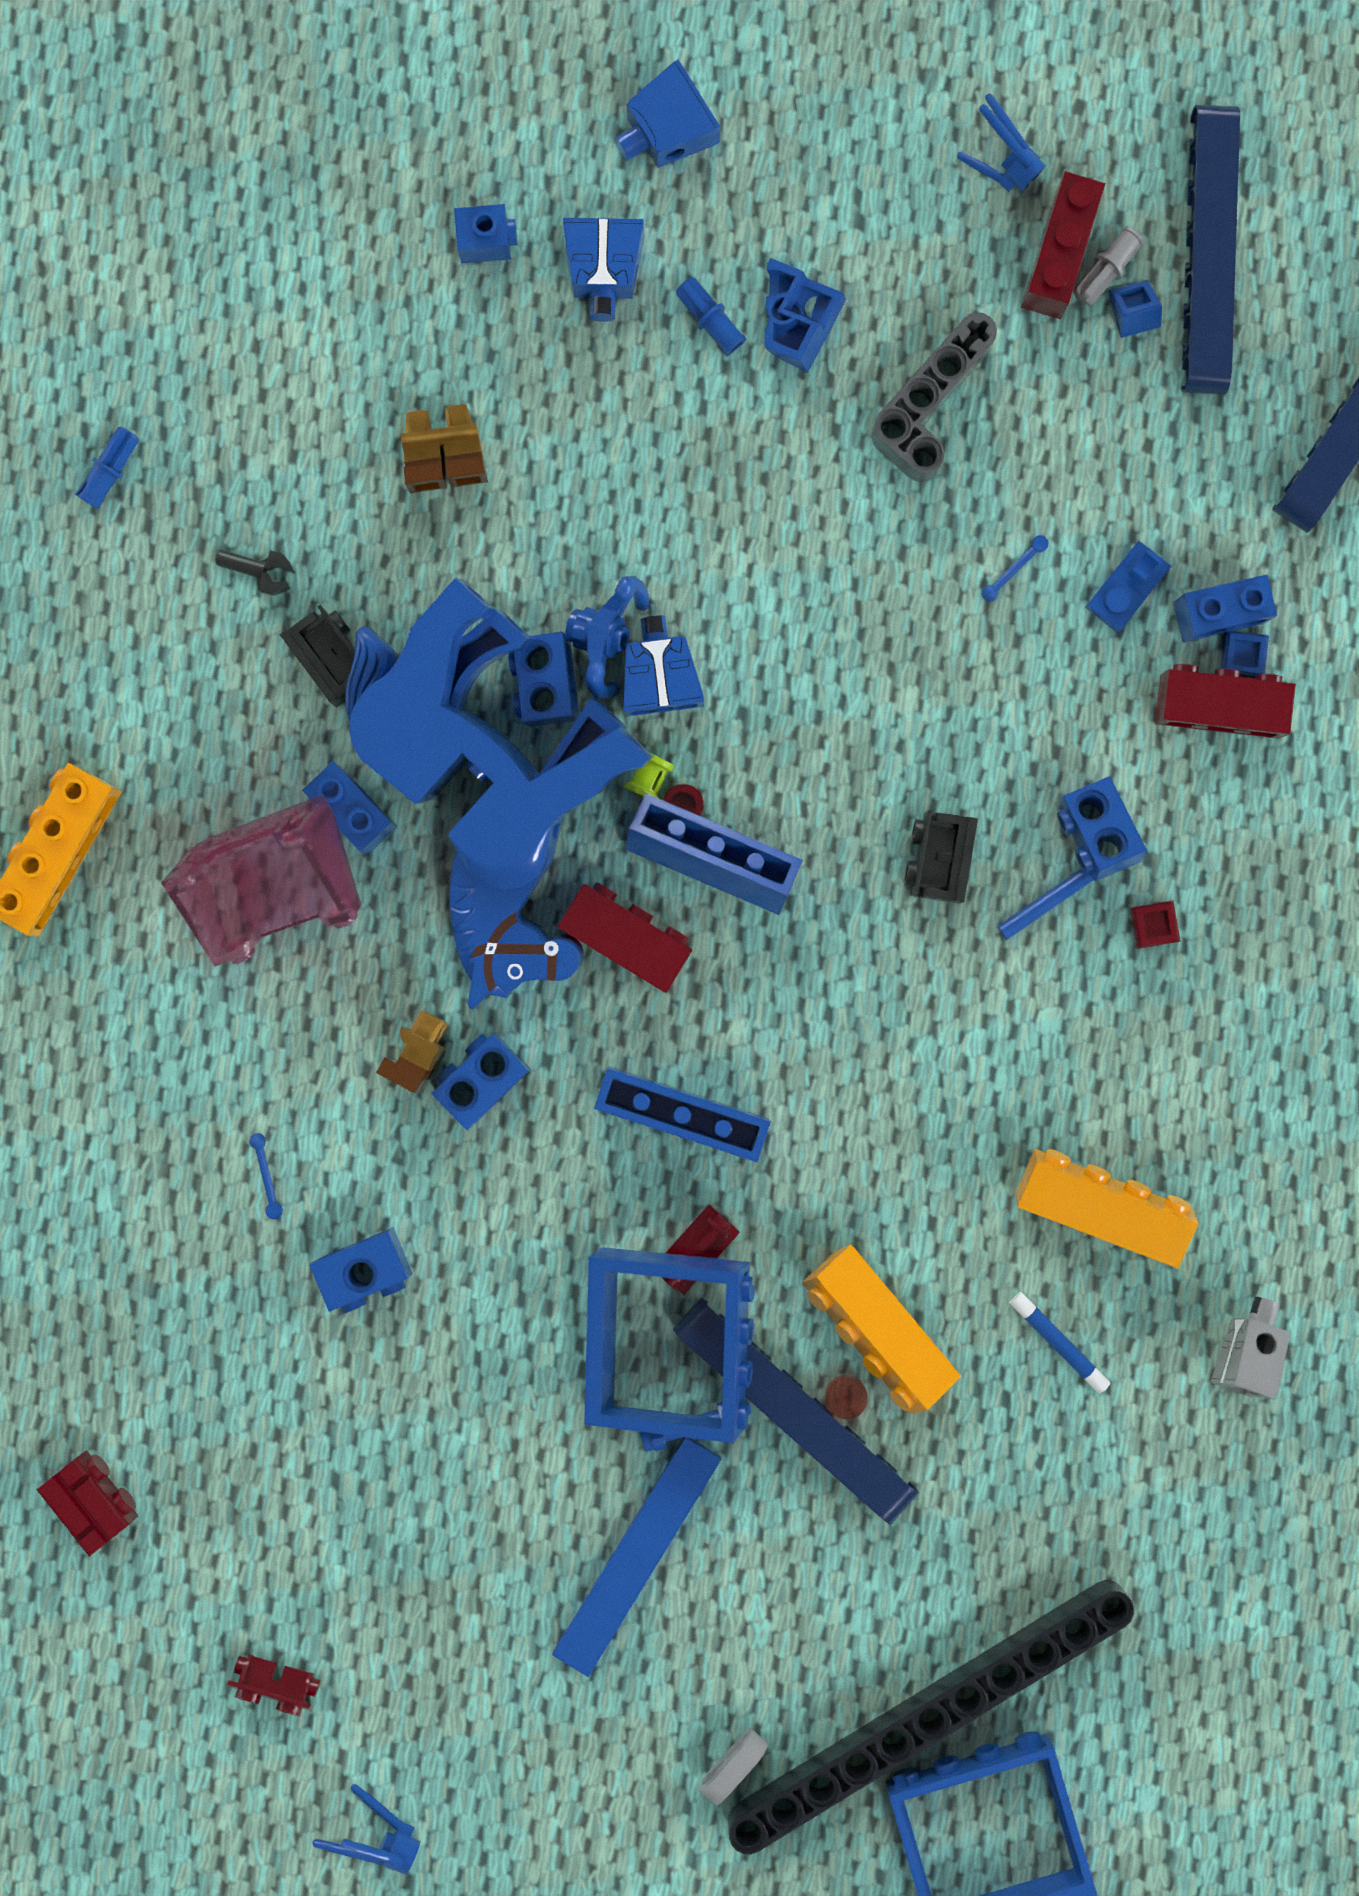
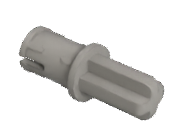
(1109, 265)

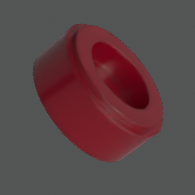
(685, 797)

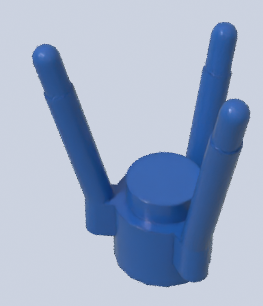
(1020, 165)
(395, 1851)

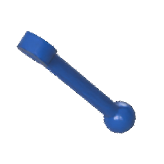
(1038, 544)
(274, 1209)

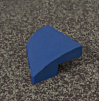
(790, 331)

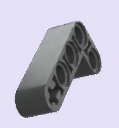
(937, 389)

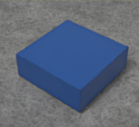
(1245, 653)

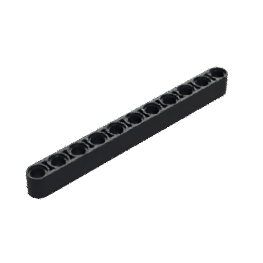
(919, 1734)

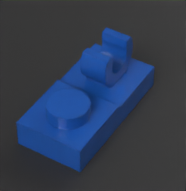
(1128, 586)

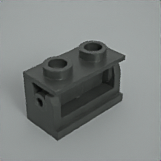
(323, 651)
(942, 857)

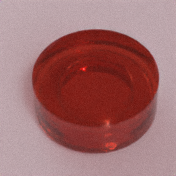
(846, 1397)

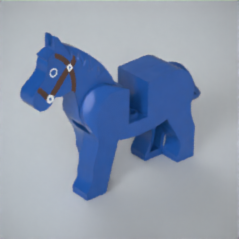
(418, 736)

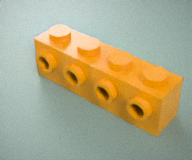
(53, 848)
(1107, 1207)
(880, 1330)

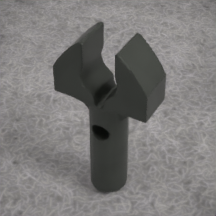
(257, 569)

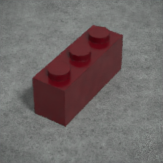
(1063, 245)
(1225, 702)
(626, 936)

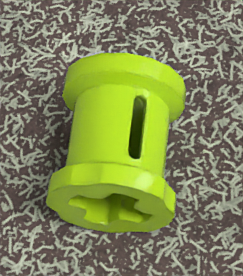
(649, 778)

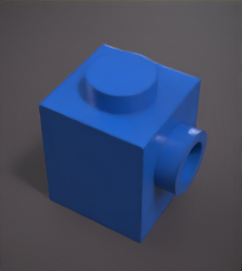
(484, 233)

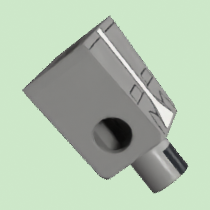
(1243, 1365)

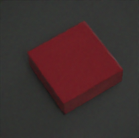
(1155, 924)

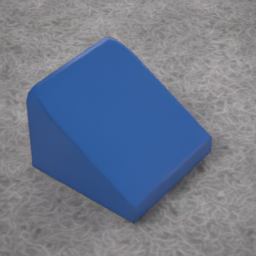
(1135, 308)

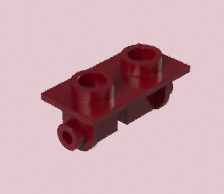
(703, 1238)
(257, 1682)

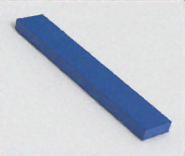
(636, 1556)

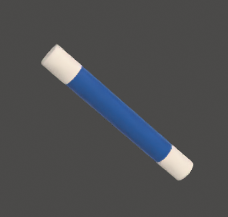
(1060, 1342)

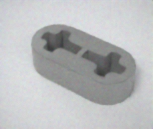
(733, 1767)

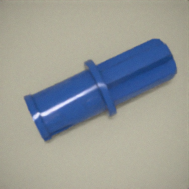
(710, 315)
(107, 467)

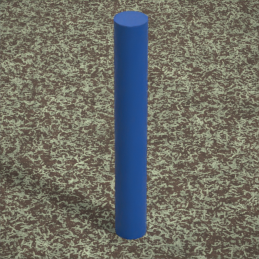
(1045, 903)

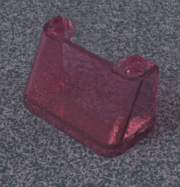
(264, 880)

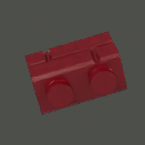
(89, 1502)

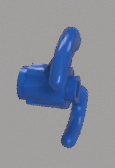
(605, 632)

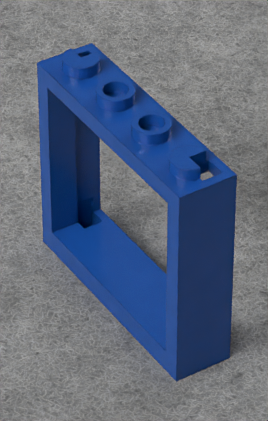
(601, 1343)
(987, 1761)

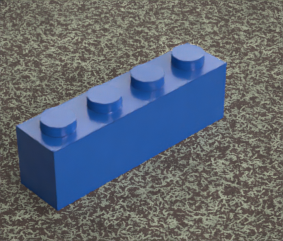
(712, 854)
(682, 1114)

